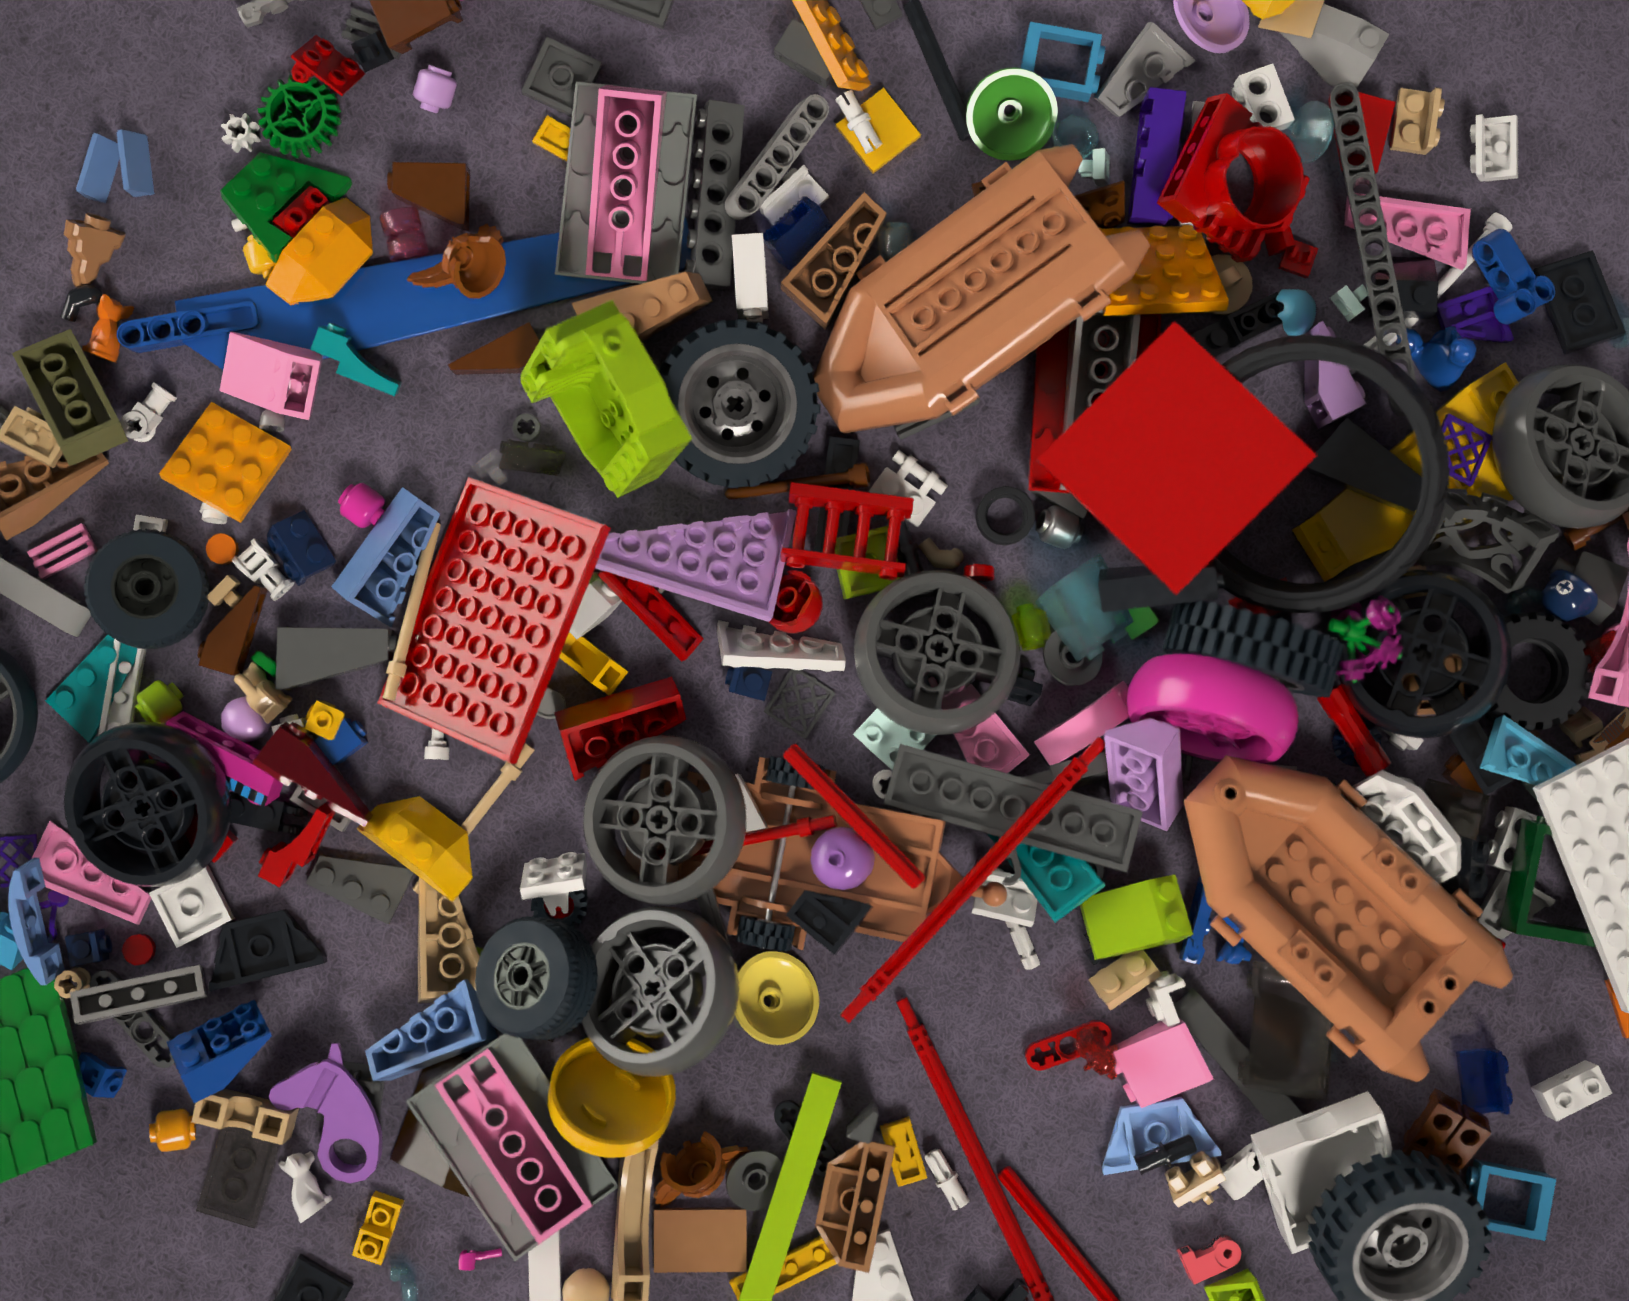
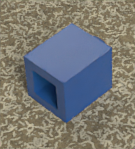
(346, 742)

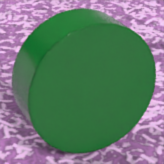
(264, 662)

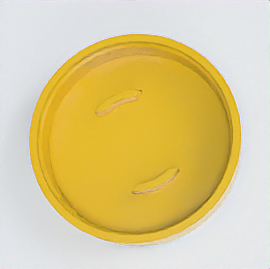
(606, 1107)

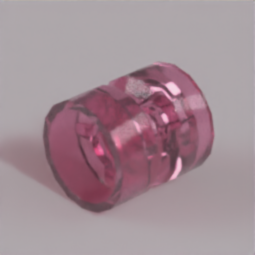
(403, 229)

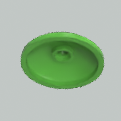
(1025, 128)

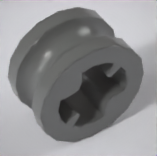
(525, 436)

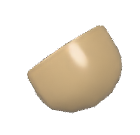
(586, 1286)

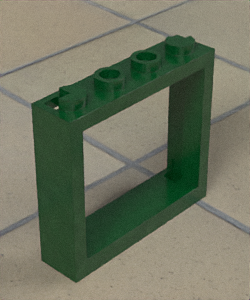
(1522, 885)

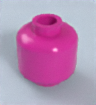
(361, 505)

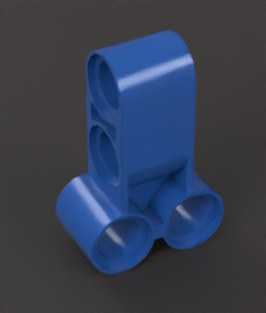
(1510, 277)

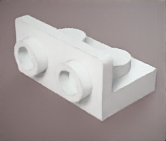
(795, 186)
(1018, 907)

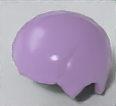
(242, 721)

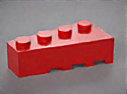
(607, 724)

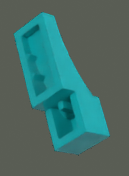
(335, 344)

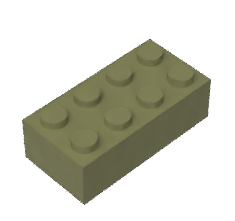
(70, 397)

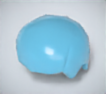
(1298, 311)

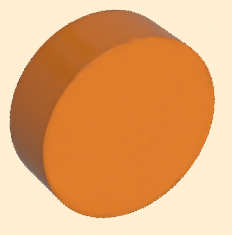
(222, 548)

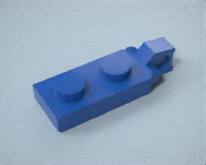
(1199, 919)

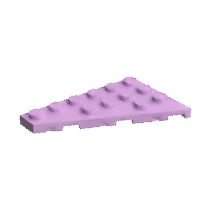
(716, 562)

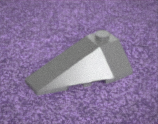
(1340, 46)

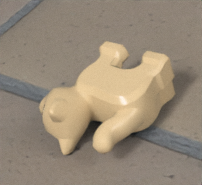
(262, 693)

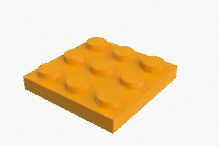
(225, 462)

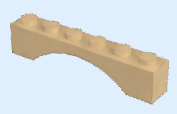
(631, 1239)

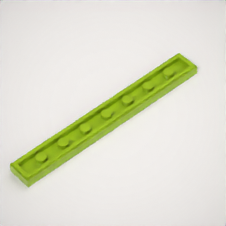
(791, 1188)

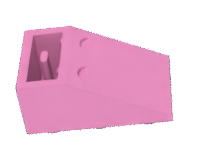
(271, 374)

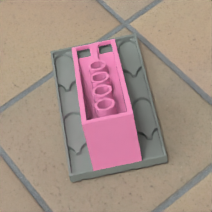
(625, 183)
(504, 1148)

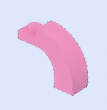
(1085, 725)

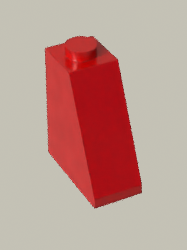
(1377, 118)

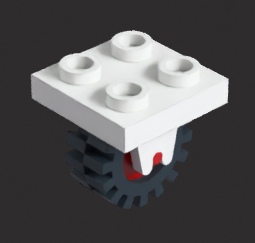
(556, 887)

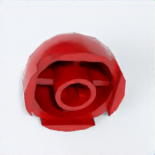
(797, 603)

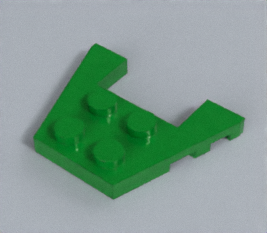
(268, 188)

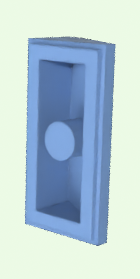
(135, 163)
(98, 168)

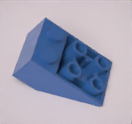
(218, 1049)

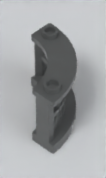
(1486, 561)

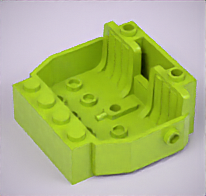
(608, 397)

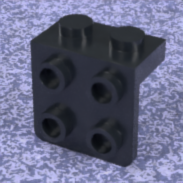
(1472, 875)

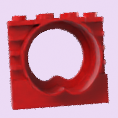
(1199, 187)

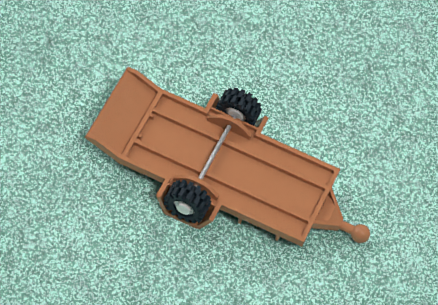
(783, 870)

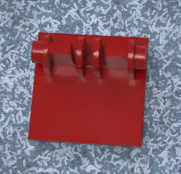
(322, 60)

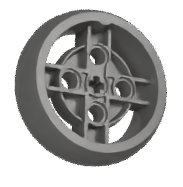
(1567, 448)
(991, 665)
(659, 876)
(618, 957)

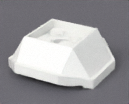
(1412, 823)

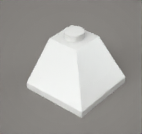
(595, 606)

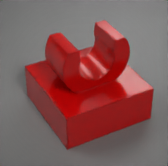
(1298, 259)

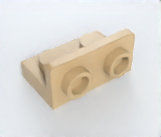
(1416, 120)
(30, 435)

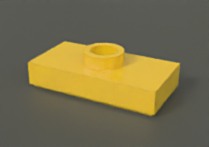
(907, 1160)

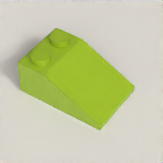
(1136, 917)

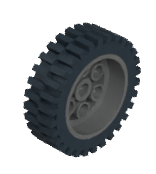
(1282, 650)

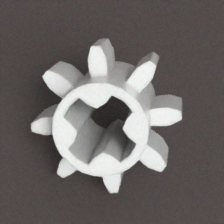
(242, 140)

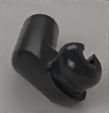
(78, 298)

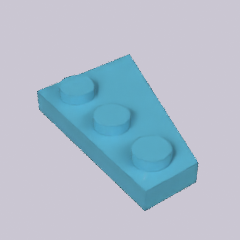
(1521, 755)

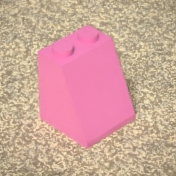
(1160, 1063)

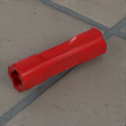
(1364, 747)

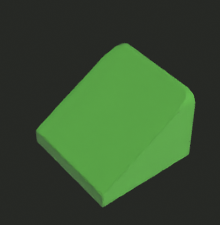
(1143, 620)

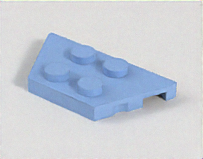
(1145, 1127)

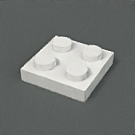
(192, 907)

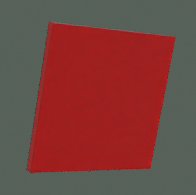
(1176, 458)

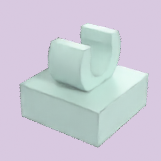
(1097, 168)
(1349, 302)

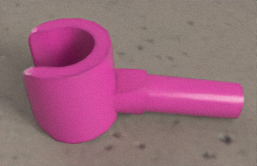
(468, 1260)

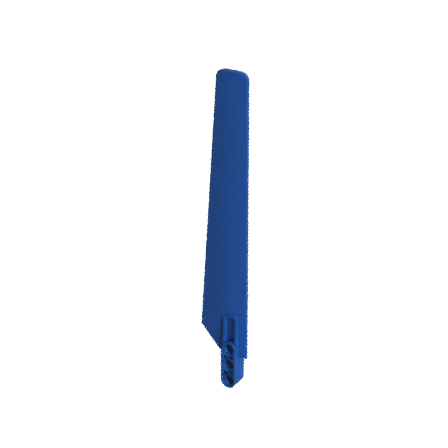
(373, 305)

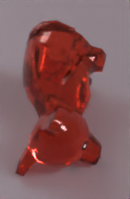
(1092, 1047)

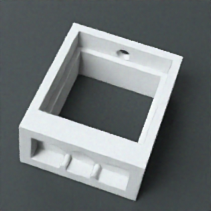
(750, 277)

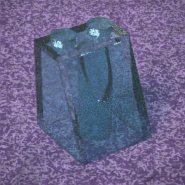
(1076, 611)

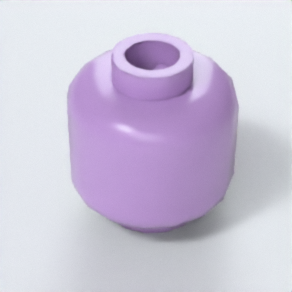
(434, 88)

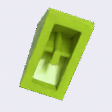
(1237, 1287)

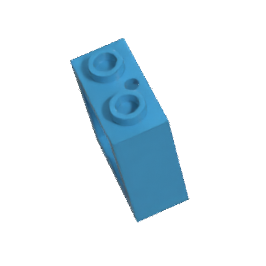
(1062, 88)
(1539, 1202)

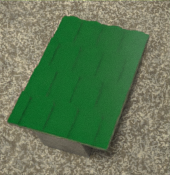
(40, 1079)

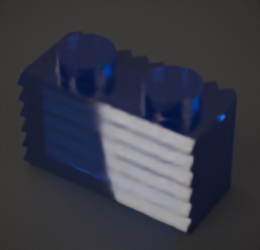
(796, 232)

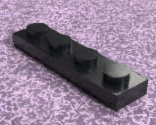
(840, 456)

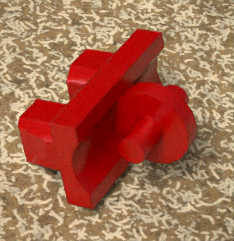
(300, 211)

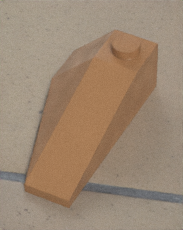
(34, 489)

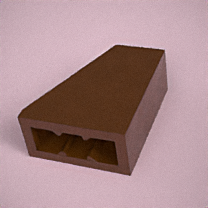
(434, 189)

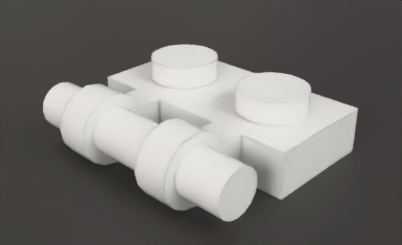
(894, 484)

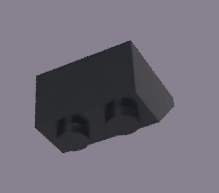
(1416, 287)

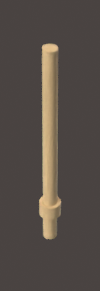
(397, 668)
(509, 772)

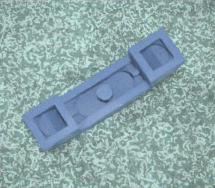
(27, 924)

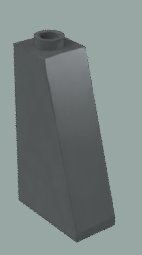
(324, 653)

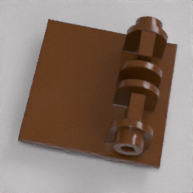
(1105, 204)

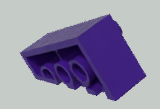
(1155, 154)

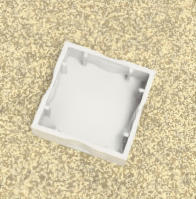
(1310, 1152)

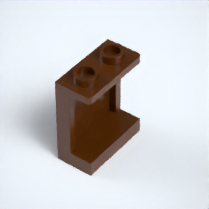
(409, 19)

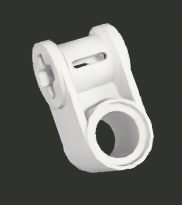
(1241, 1173)

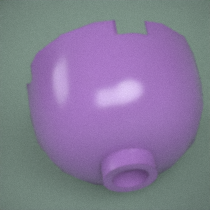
(841, 858)

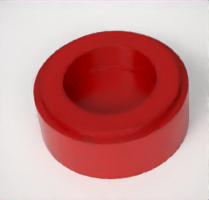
(980, 572)
(139, 949)

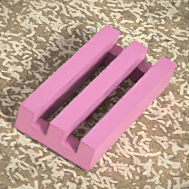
(40, 562)

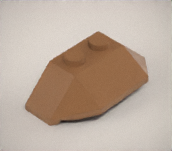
(854, 1203)

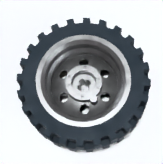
(771, 366)
(1399, 1231)

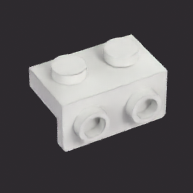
(1495, 148)
(1160, 1002)

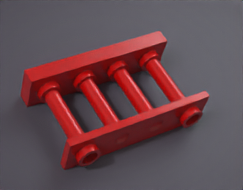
(835, 502)

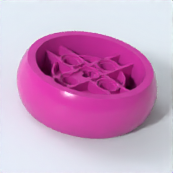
(1215, 706)

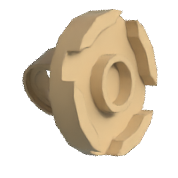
(1235, 280)

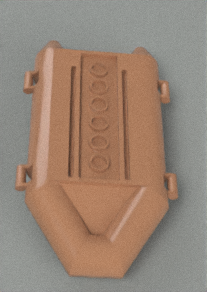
(971, 297)
(1337, 908)

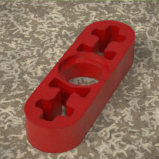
(1072, 1032)

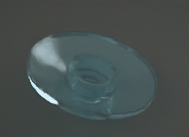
(1311, 130)

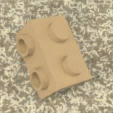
(1124, 978)

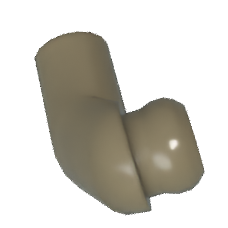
(941, 558)

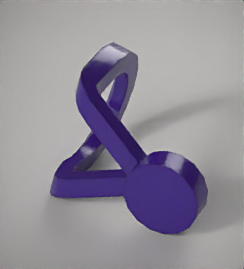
(54, 901)

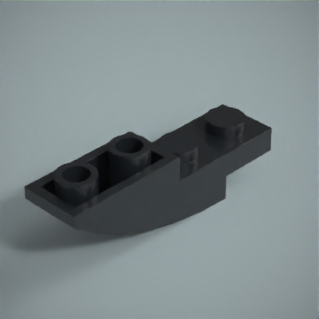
(1240, 326)

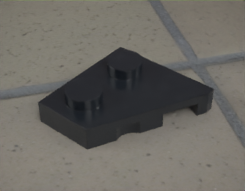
(828, 918)

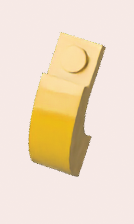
(592, 663)

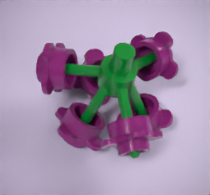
(1363, 650)

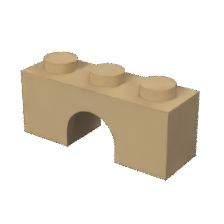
(248, 1112)

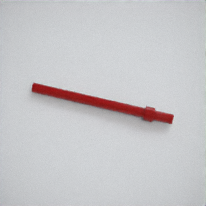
(803, 827)

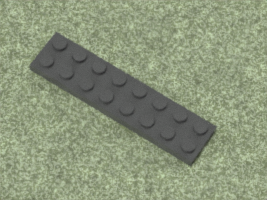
(995, 800)

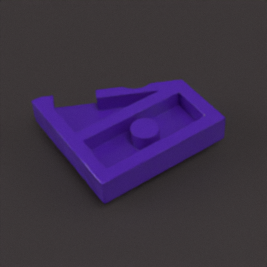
(1474, 316)

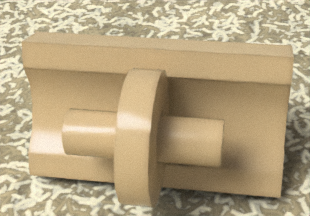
(1197, 1182)

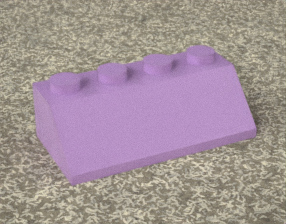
(1146, 770)

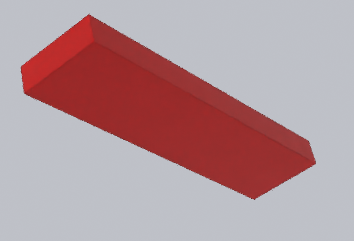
(655, 613)

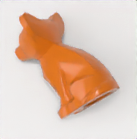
(104, 333)

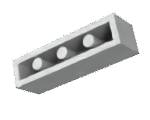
(138, 994)

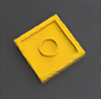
(890, 126)

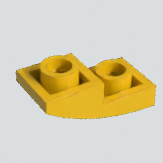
(378, 1227)

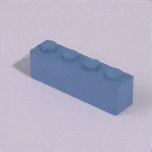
(388, 557)
(431, 1036)

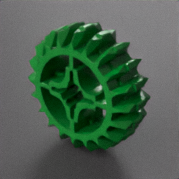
(288, 121)

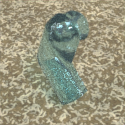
(408, 1285)

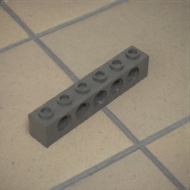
(728, 120)

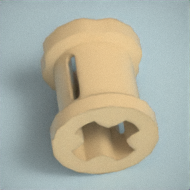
(78, 975)

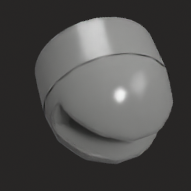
(270, 418)

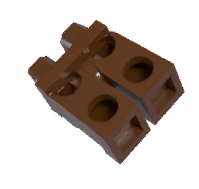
(1447, 1131)

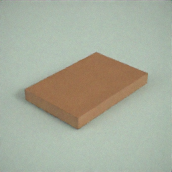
(700, 1240)

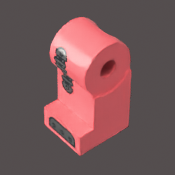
(1210, 1260)

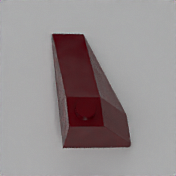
(298, 759)

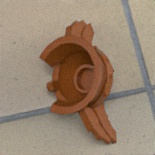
(469, 262)
(695, 1169)

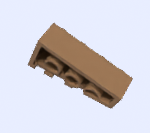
(830, 266)
(656, 303)

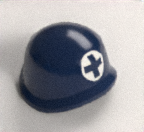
(1568, 596)

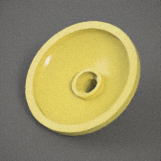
(791, 993)

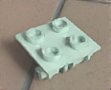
(885, 736)

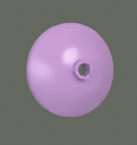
(1213, 24)

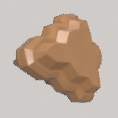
(90, 245)

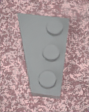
(1146, 64)

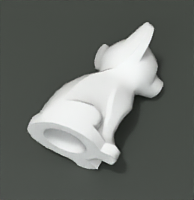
(306, 1194)

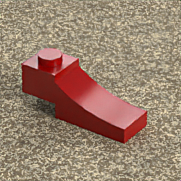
(283, 858)

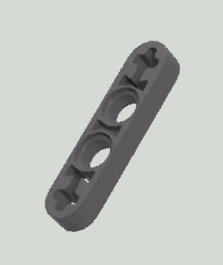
(131, 1023)

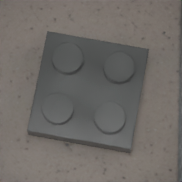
(555, 75)

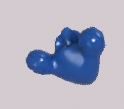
(1442, 358)

